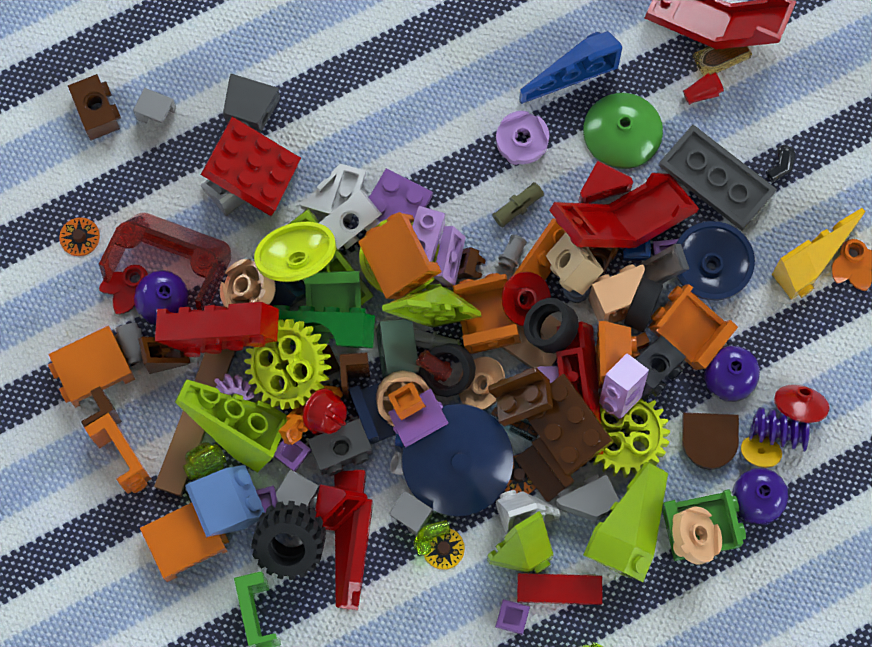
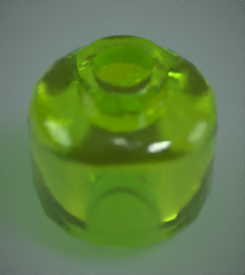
(204, 460)

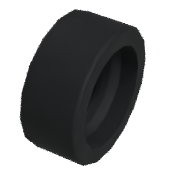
(643, 304)
(536, 317)
(468, 370)

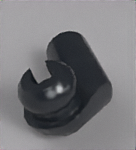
(785, 165)

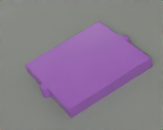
(421, 422)

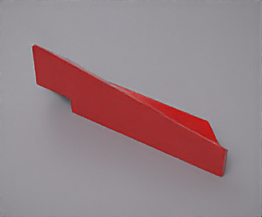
(580, 367)
(351, 543)

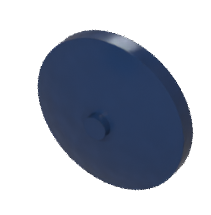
(461, 463)

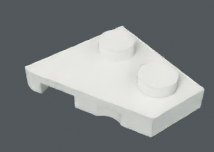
(335, 190)

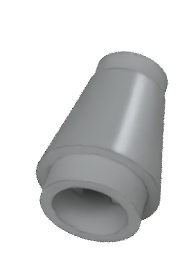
(127, 338)

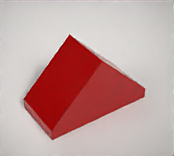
(604, 183)
(337, 505)

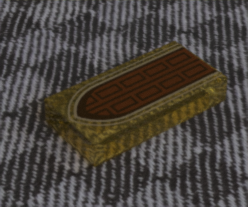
(716, 60)

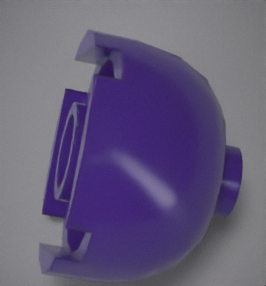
(150, 294)
(735, 383)
(755, 506)

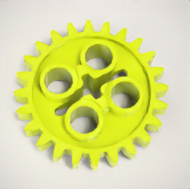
(307, 353)
(626, 456)

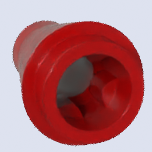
(705, 88)

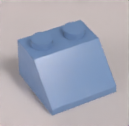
(225, 501)

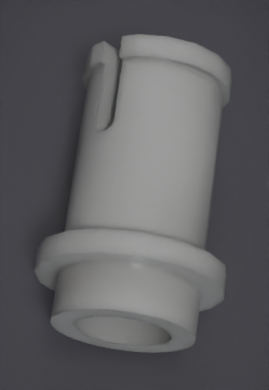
(510, 256)

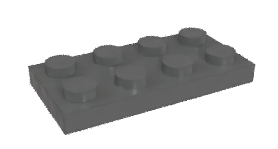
(717, 177)

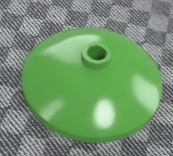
(620, 145)

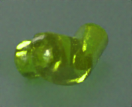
(426, 535)

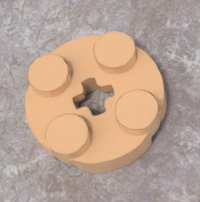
(685, 541)

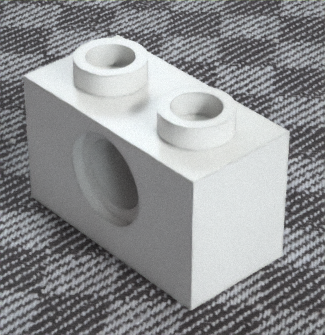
(360, 206)

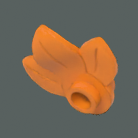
(855, 269)

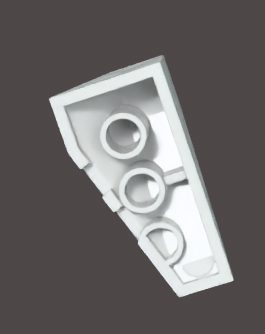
(519, 506)

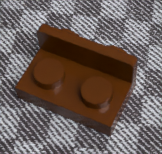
(521, 396)

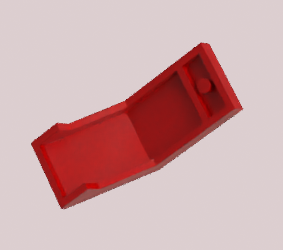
(724, 23)
(629, 219)

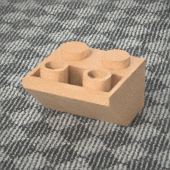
(613, 295)

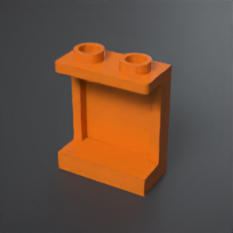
(397, 256)
(493, 327)
(691, 327)
(89, 364)
(106, 430)
(180, 541)

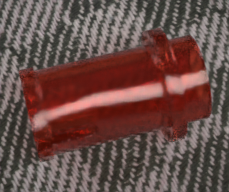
(434, 366)

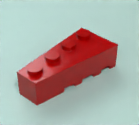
(217, 328)

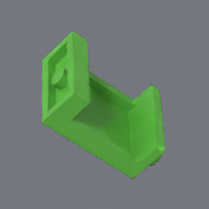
(332, 290)
(723, 511)
(246, 587)

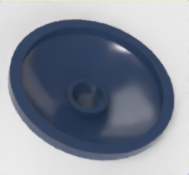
(727, 250)

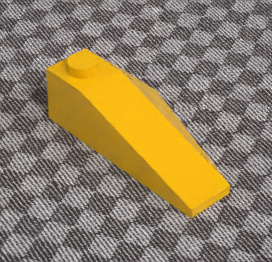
(805, 263)

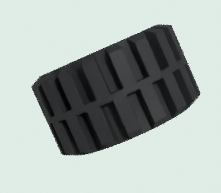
(281, 558)

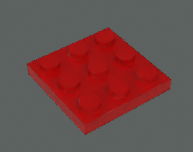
(251, 166)

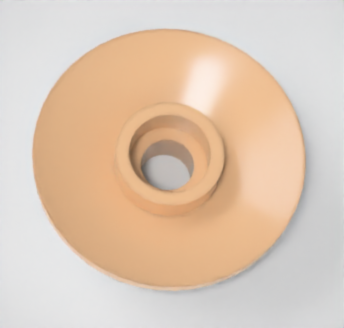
(487, 372)

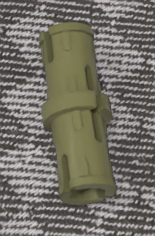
(518, 204)

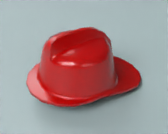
(324, 412)

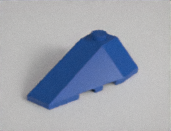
(588, 59)

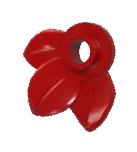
(122, 288)

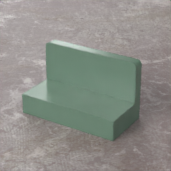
(396, 346)

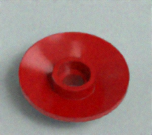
(533, 290)
(801, 403)

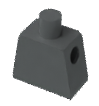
(250, 101)

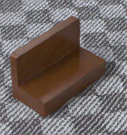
(353, 366)
(105, 407)
(544, 470)

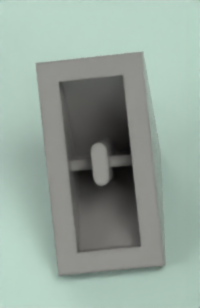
(222, 198)

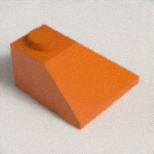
(612, 345)

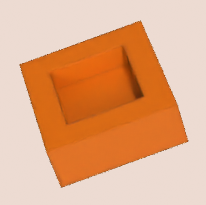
(406, 400)

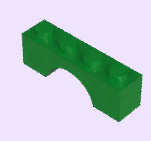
(349, 328)

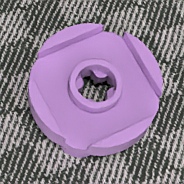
(520, 152)

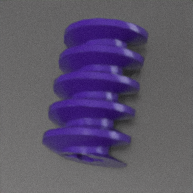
(780, 428)

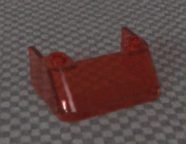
(207, 255)

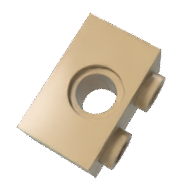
(573, 265)

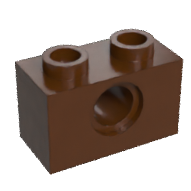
(85, 95)

